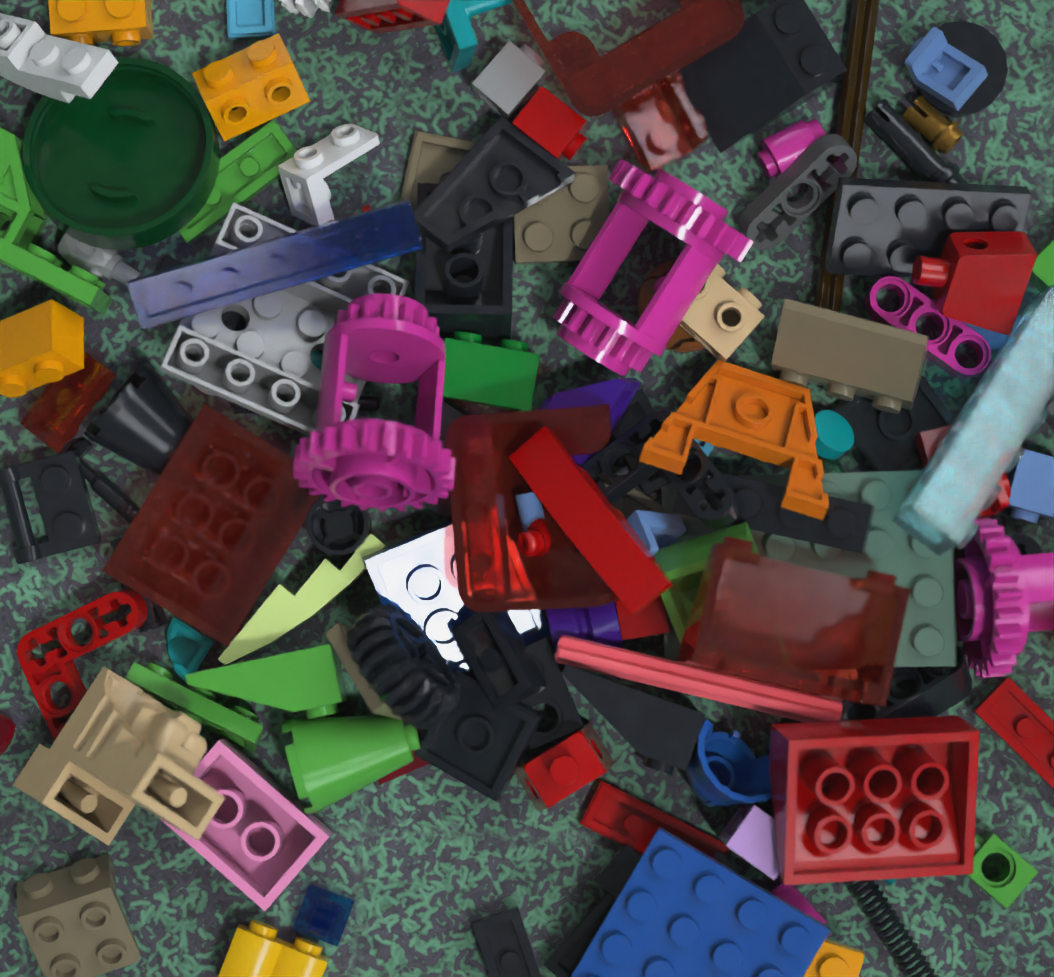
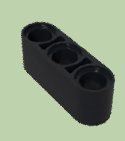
(928, 690)

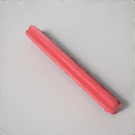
(696, 681)

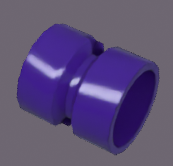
(588, 623)

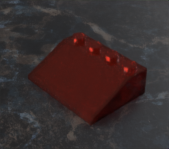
(214, 527)

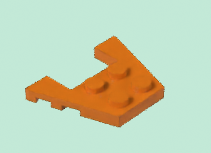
(751, 417)

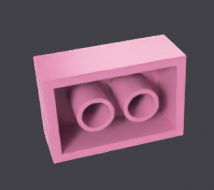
(259, 831)

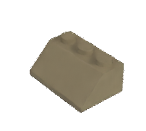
(849, 356)

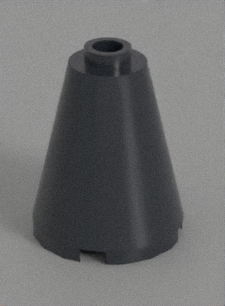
(142, 422)

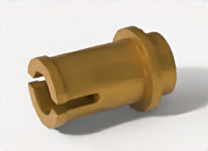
(933, 125)

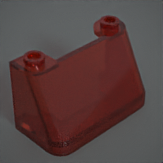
(795, 625)

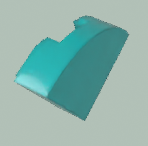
(186, 647)

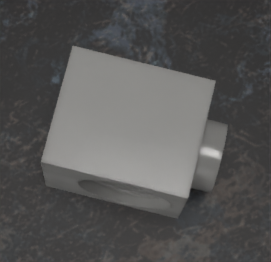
(510, 79)

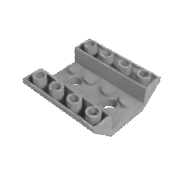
(270, 360)

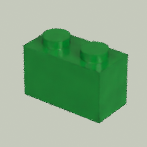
(489, 374)

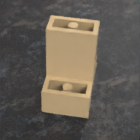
(119, 754)

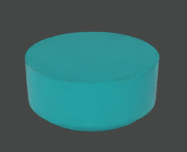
(833, 433)

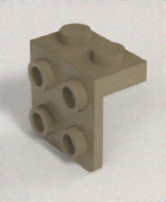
(76, 920)

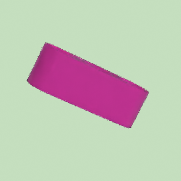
(950, 331)

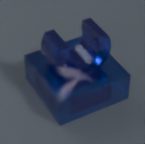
(323, 914)

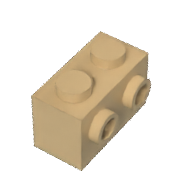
(721, 316)

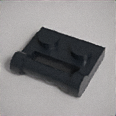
(62, 502)

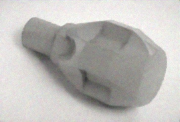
(96, 260)

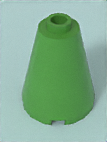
(345, 754)

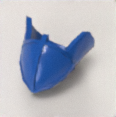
(726, 770)

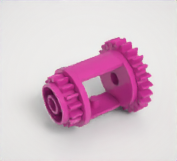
(680, 211)
(375, 459)
(1000, 598)

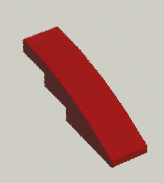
(590, 521)

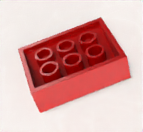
(874, 798)

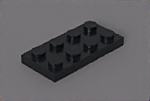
(888, 223)

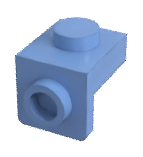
(944, 69)
(656, 528)

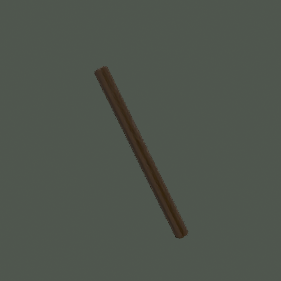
(850, 127)

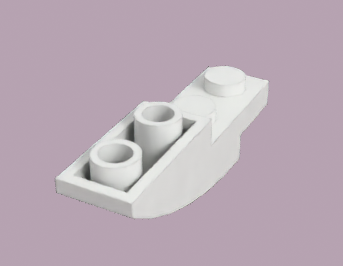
(51, 63)

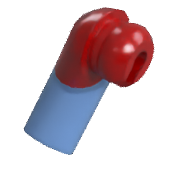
(536, 537)

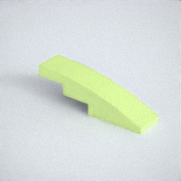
(286, 611)

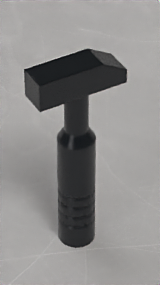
(104, 487)

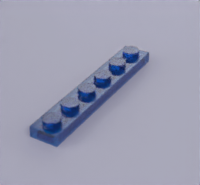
(275, 264)

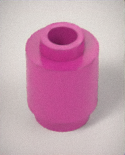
(787, 145)

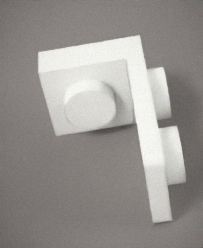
(304, 173)

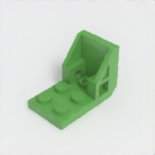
(26, 224)

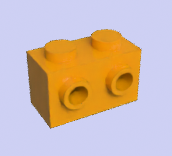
(101, 21)
(250, 84)
(39, 347)

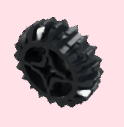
(403, 666)

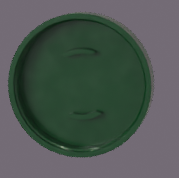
(125, 161)

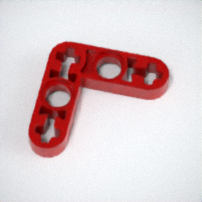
(59, 665)

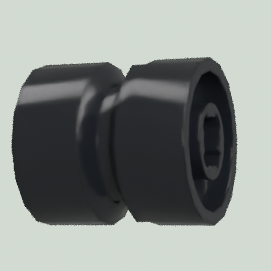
(337, 528)

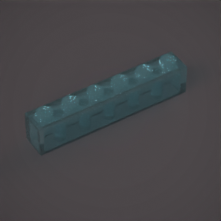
(985, 435)

